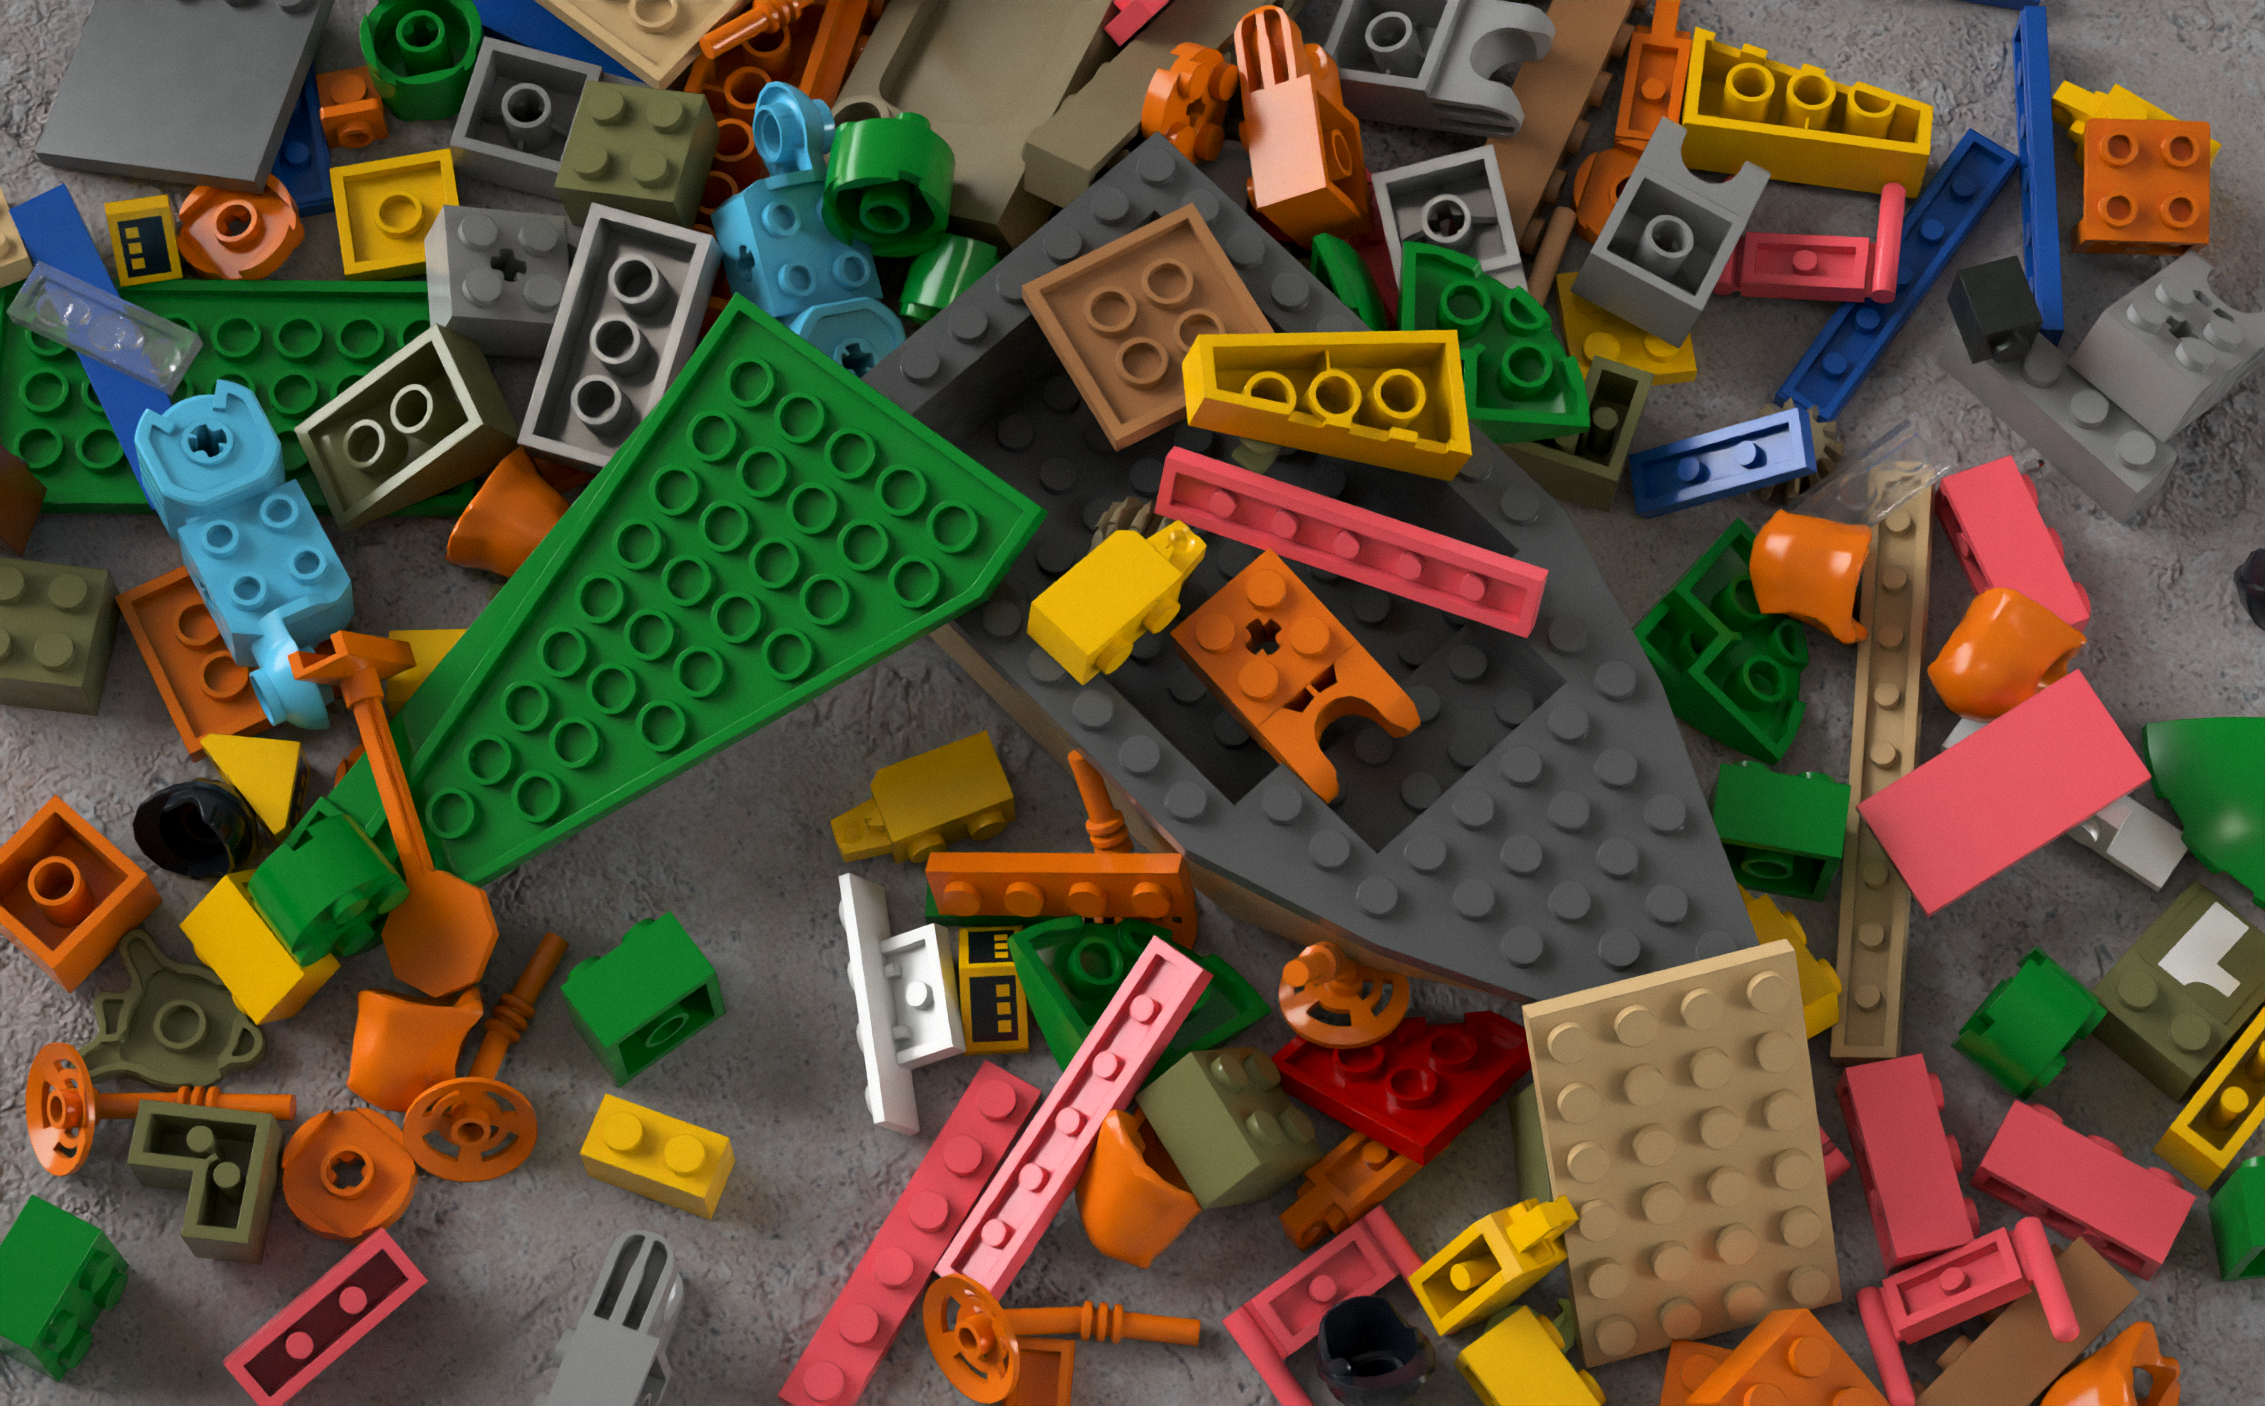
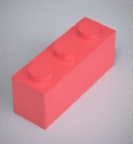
(2003, 539)
(1906, 1160)
(2083, 1188)
(324, 1320)

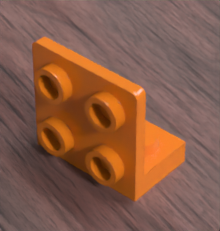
(2144, 187)

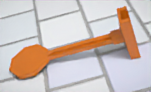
(445, 925)

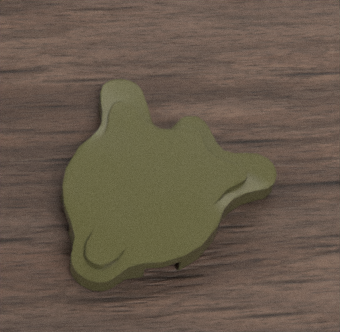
(169, 1025)

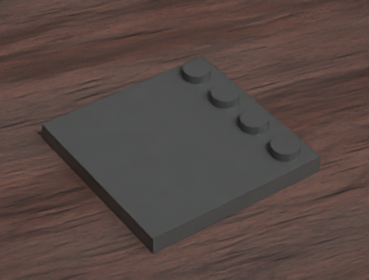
(184, 89)

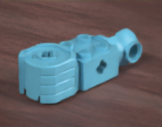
(786, 255)
(247, 541)

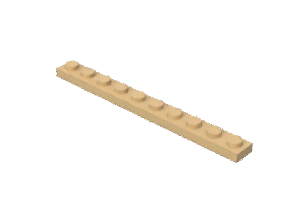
(1882, 751)

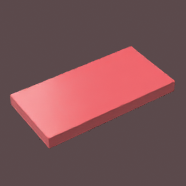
(2003, 793)

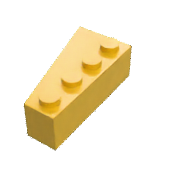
(1798, 122)
(1337, 394)

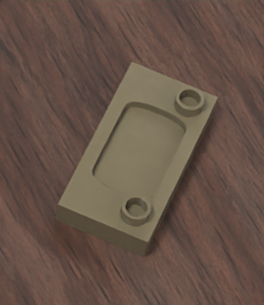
(984, 83)

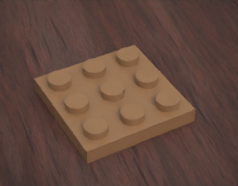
(1133, 314)

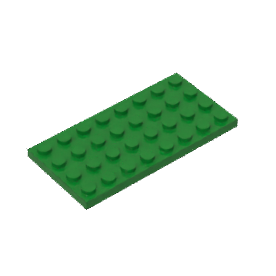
(279, 338)

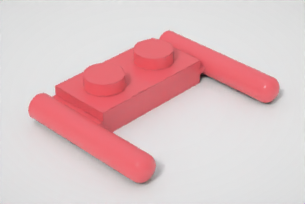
(1820, 264)
(1959, 1288)
(1292, 1307)

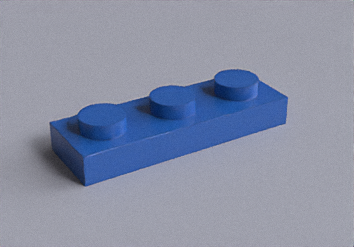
(1723, 463)

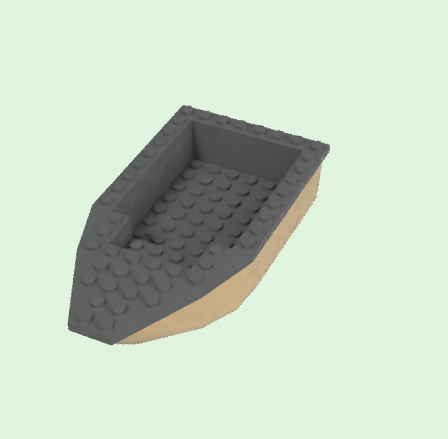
(1503, 846)

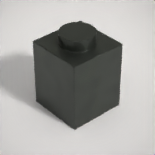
(1995, 310)

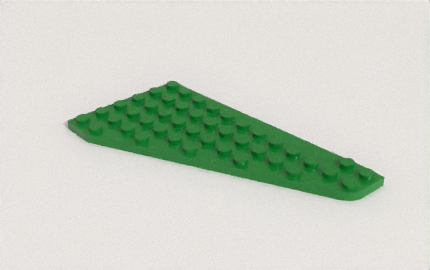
(701, 586)

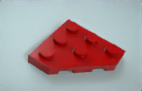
(1415, 1083)

